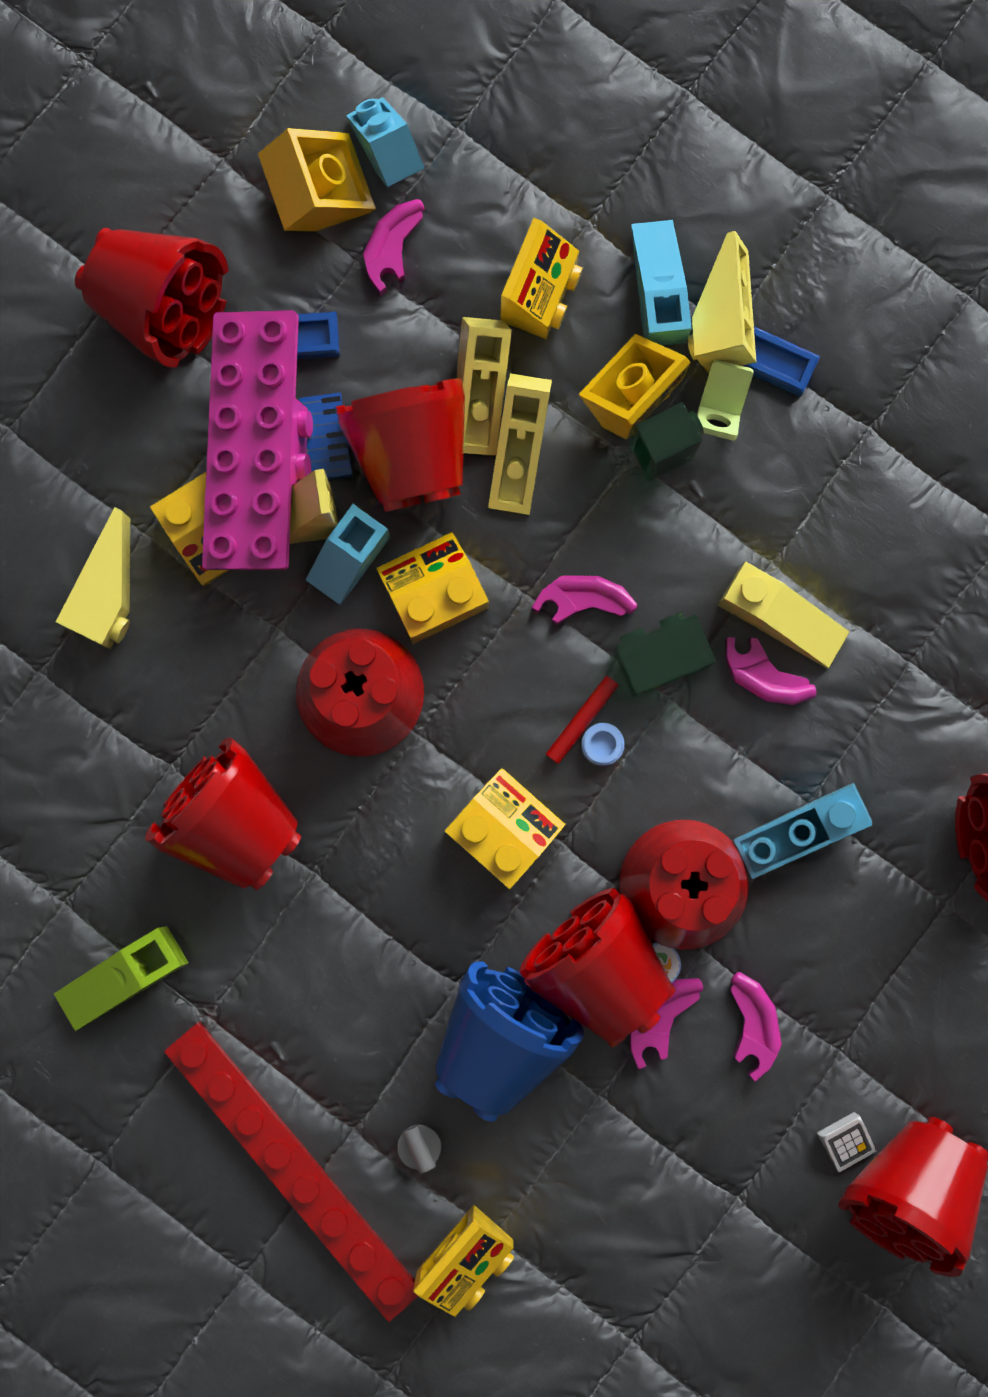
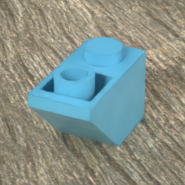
(385, 140)
(347, 554)

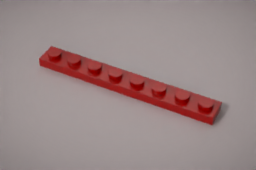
(293, 1171)

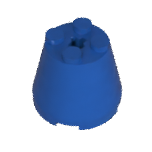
(501, 1041)

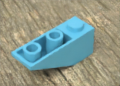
(661, 283)
(803, 831)

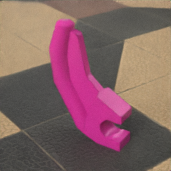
(385, 245)
(580, 593)
(761, 678)
(685, 995)
(760, 1025)

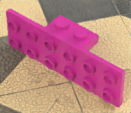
(253, 441)

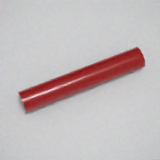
(582, 720)

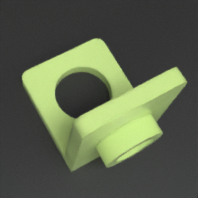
(724, 398)

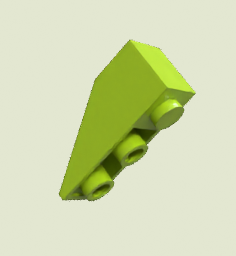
(121, 977)

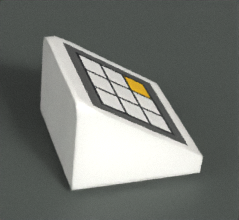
(847, 1141)

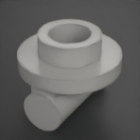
(419, 1147)

